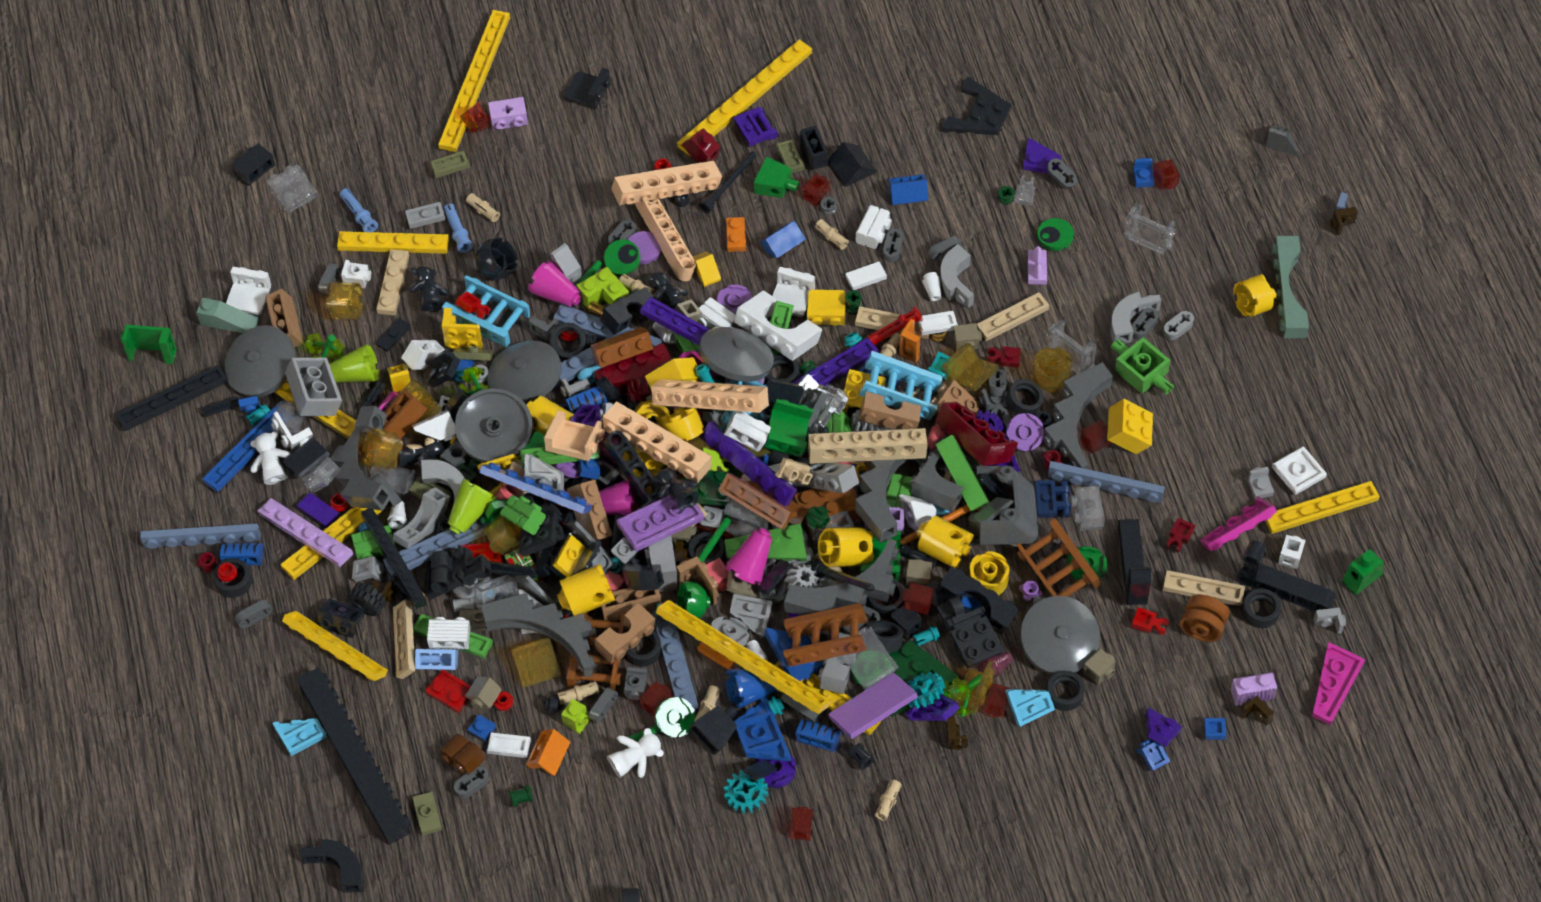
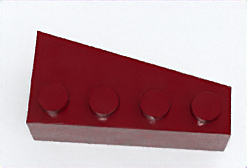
(642, 364)
(975, 435)

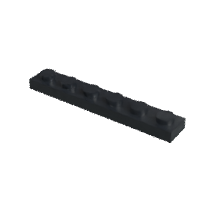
(171, 398)

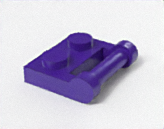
(751, 130)

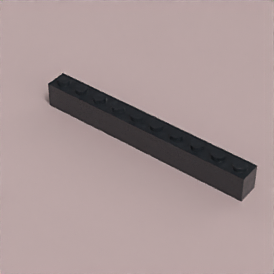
(354, 756)

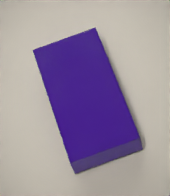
(318, 510)

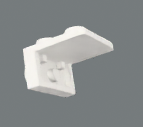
(794, 289)
(249, 290)
(288, 441)

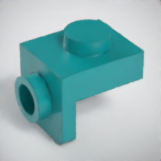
(936, 367)

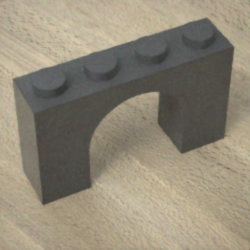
(935, 489)

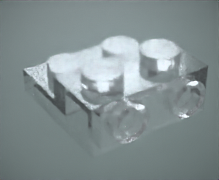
(291, 188)
(834, 403)

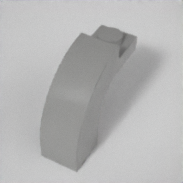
(952, 265)
(1128, 309)
(441, 472)
(425, 521)

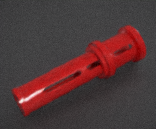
(896, 326)

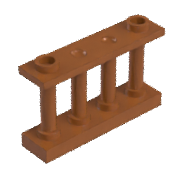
(760, 502)
(1067, 547)
(820, 622)
(575, 674)

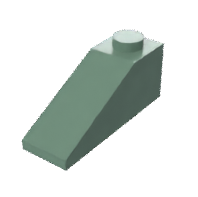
(223, 316)

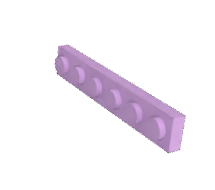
(305, 532)

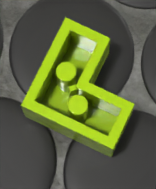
(602, 287)

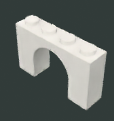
(789, 342)

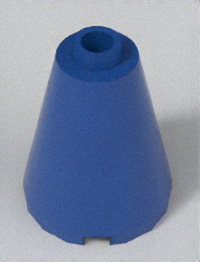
(746, 687)

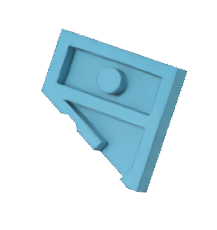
(1029, 704)
(300, 734)

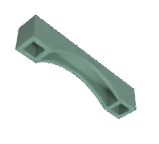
(1294, 317)

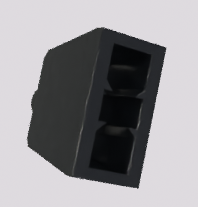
(715, 728)

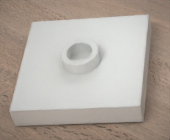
(1299, 470)

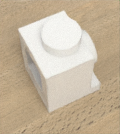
(356, 273)
(1291, 551)

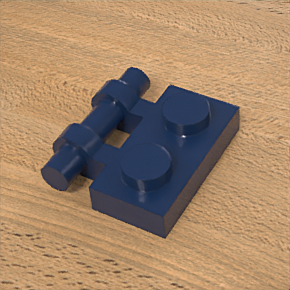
(1046, 498)

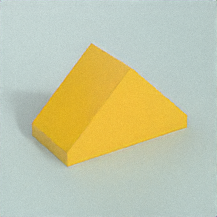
(706, 268)
(399, 377)

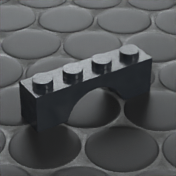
(998, 611)

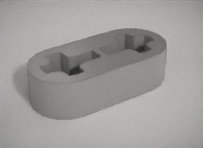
(1176, 322)

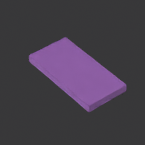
(657, 522)
(872, 705)

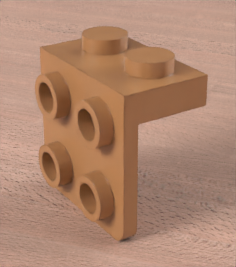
(954, 393)
(697, 572)

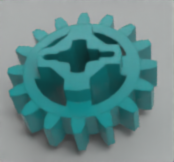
(927, 689)
(737, 794)

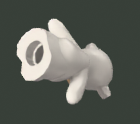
(268, 457)
(636, 753)

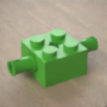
(1142, 365)

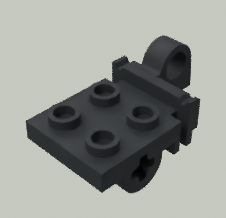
(549, 531)
(451, 570)
(971, 634)

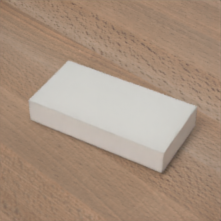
(866, 276)
(937, 323)
(509, 745)

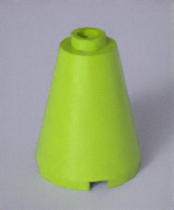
(356, 366)
(468, 506)

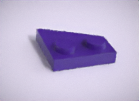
(1038, 157)
(587, 415)
(938, 711)

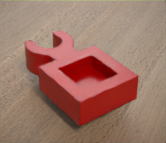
(472, 304)
(1146, 621)

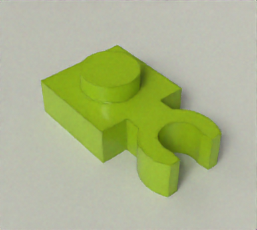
(716, 462)

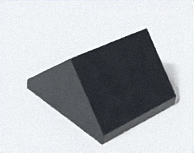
(850, 164)
(305, 458)

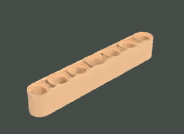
(668, 238)

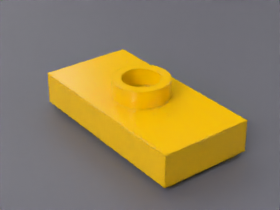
(569, 556)

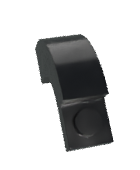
(642, 576)
(340, 856)

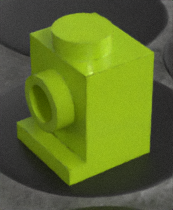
(575, 716)

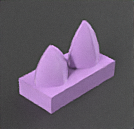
(1037, 266)

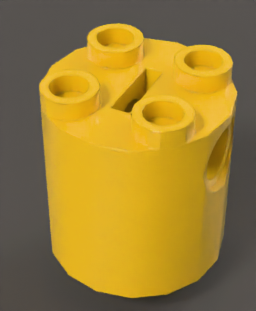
(543, 413)
(944, 541)
(845, 546)
(585, 591)

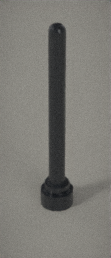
(707, 204)
(822, 570)

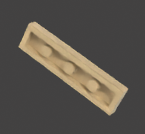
(393, 282)
(1012, 316)
(878, 319)
(1193, 585)
(403, 639)

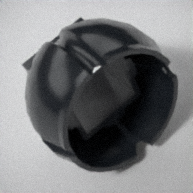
(496, 259)

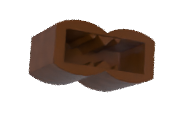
(462, 754)

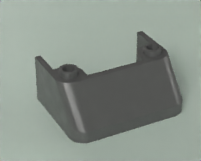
(1017, 523)
(548, 595)

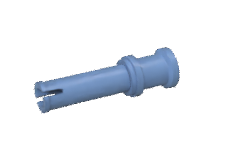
(361, 215)
(459, 233)

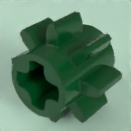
(817, 517)

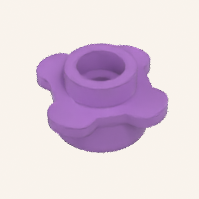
(1030, 585)

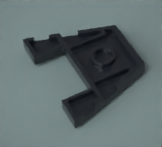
(986, 114)

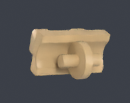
(794, 471)

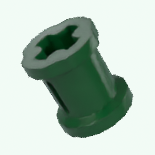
(853, 301)
(520, 796)

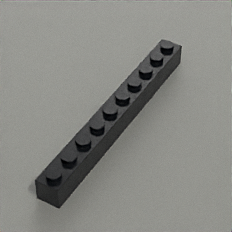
(549, 552)
(394, 558)

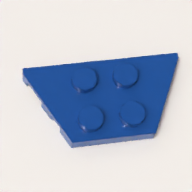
(779, 641)
(761, 734)

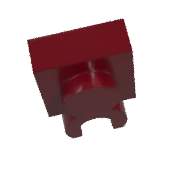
(1008, 356)
(1180, 533)

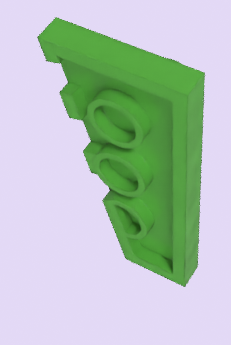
(785, 544)

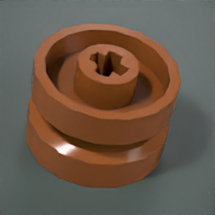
(1204, 618)

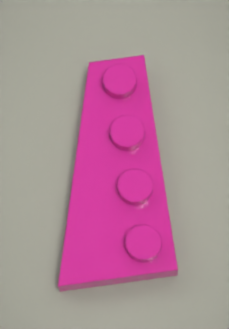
(1250, 516)
(1336, 680)

